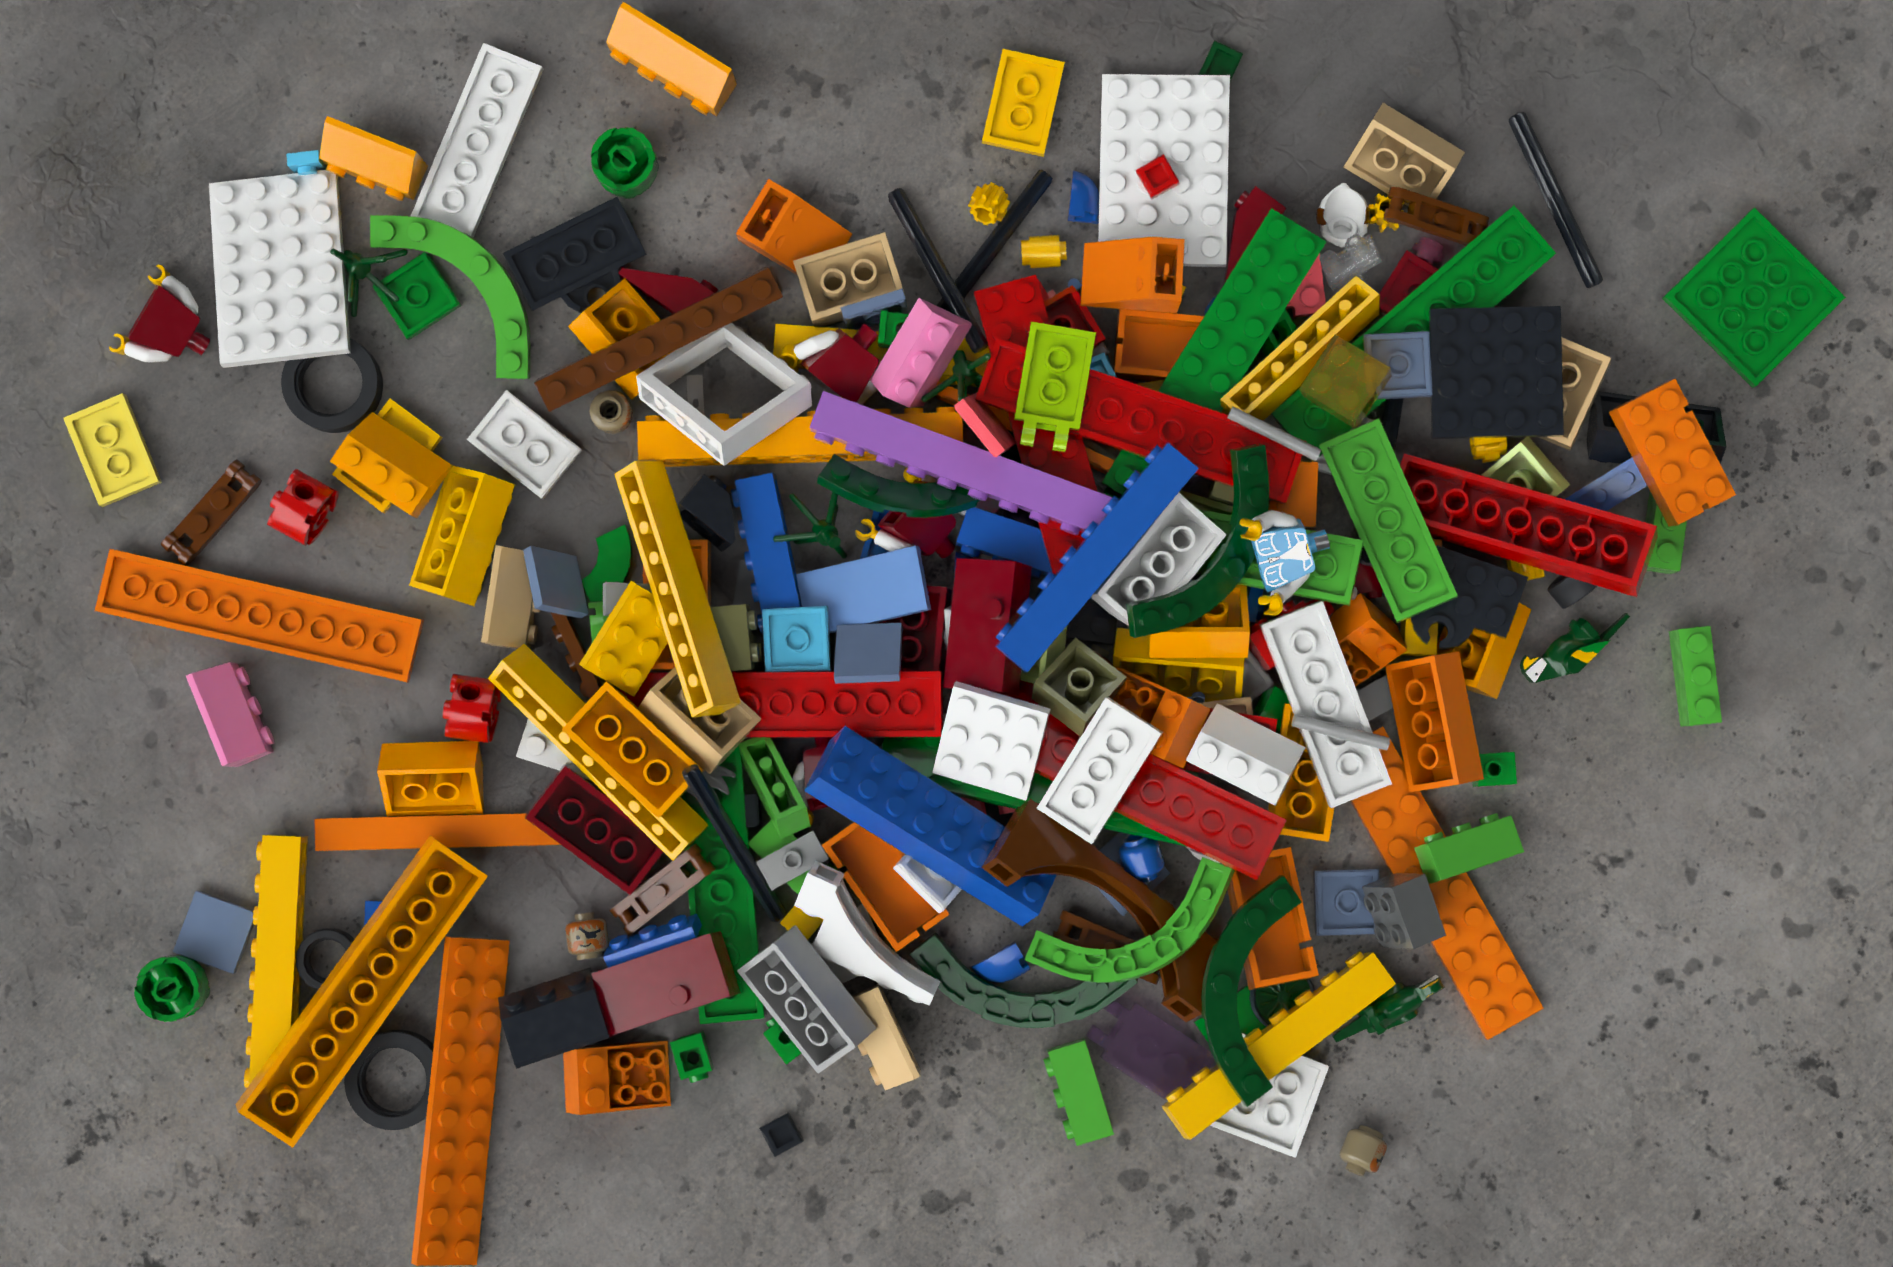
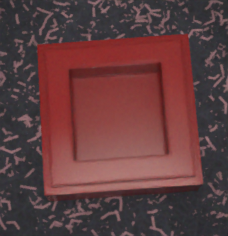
(1157, 177)

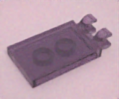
(1150, 1049)

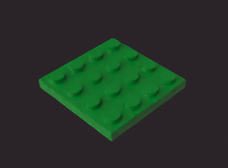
(1753, 297)

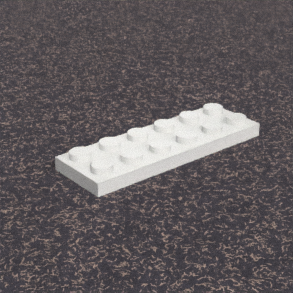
(478, 139)
(1323, 689)

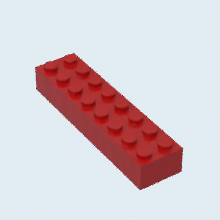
(1531, 526)

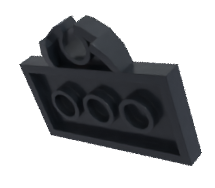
(576, 257)
(1484, 600)

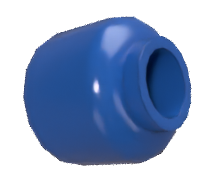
(1141, 857)

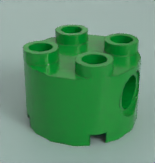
(624, 162)
(171, 988)

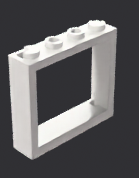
(722, 444)

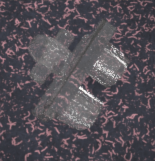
(1351, 262)

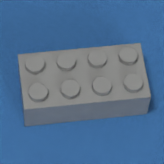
(806, 999)

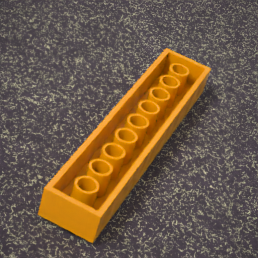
(789, 444)
(360, 992)

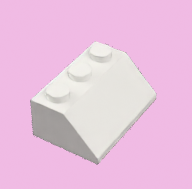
(1245, 754)

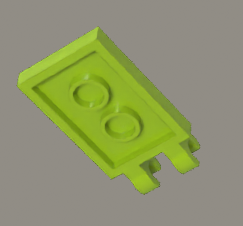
(1054, 382)

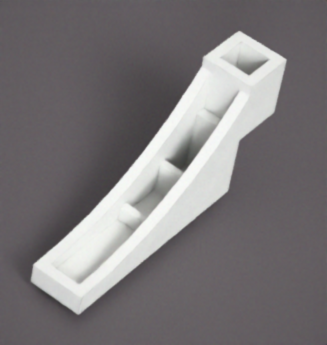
(852, 942)

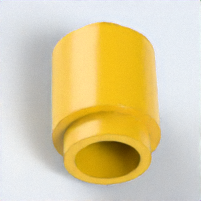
(1043, 251)

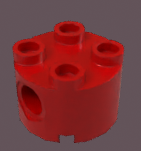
(302, 508)
(472, 710)

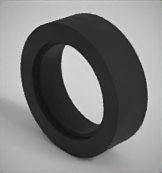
(348, 419)
(356, 1084)

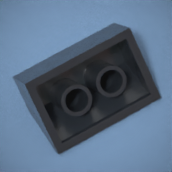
(552, 1018)

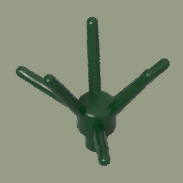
(359, 268)
(964, 374)
(822, 530)

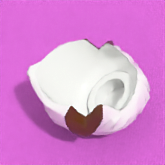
(1342, 215)

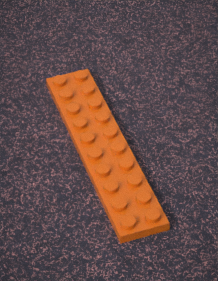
(259, 615)
(1473, 944)
(460, 1102)

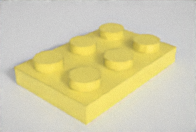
(112, 450)

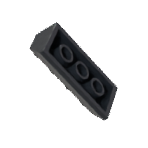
(1607, 445)

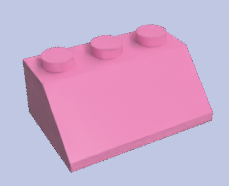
(919, 354)
(231, 714)

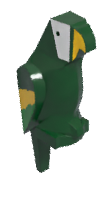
(1570, 651)
(1392, 1008)

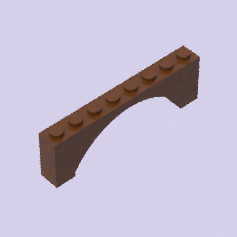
(658, 339)
(1040, 845)

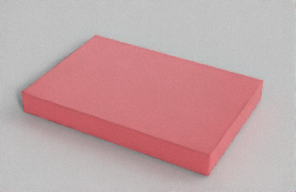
(985, 425)

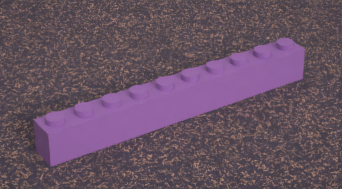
(956, 464)

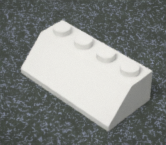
(1161, 559)

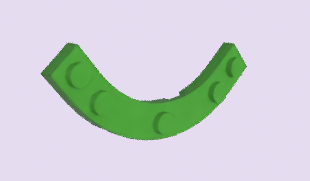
(482, 269)
(1149, 953)

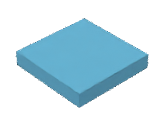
(796, 639)

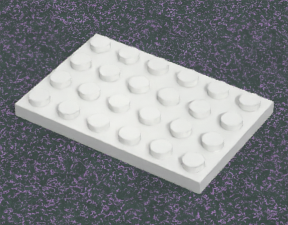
(1189, 125)
(275, 270)

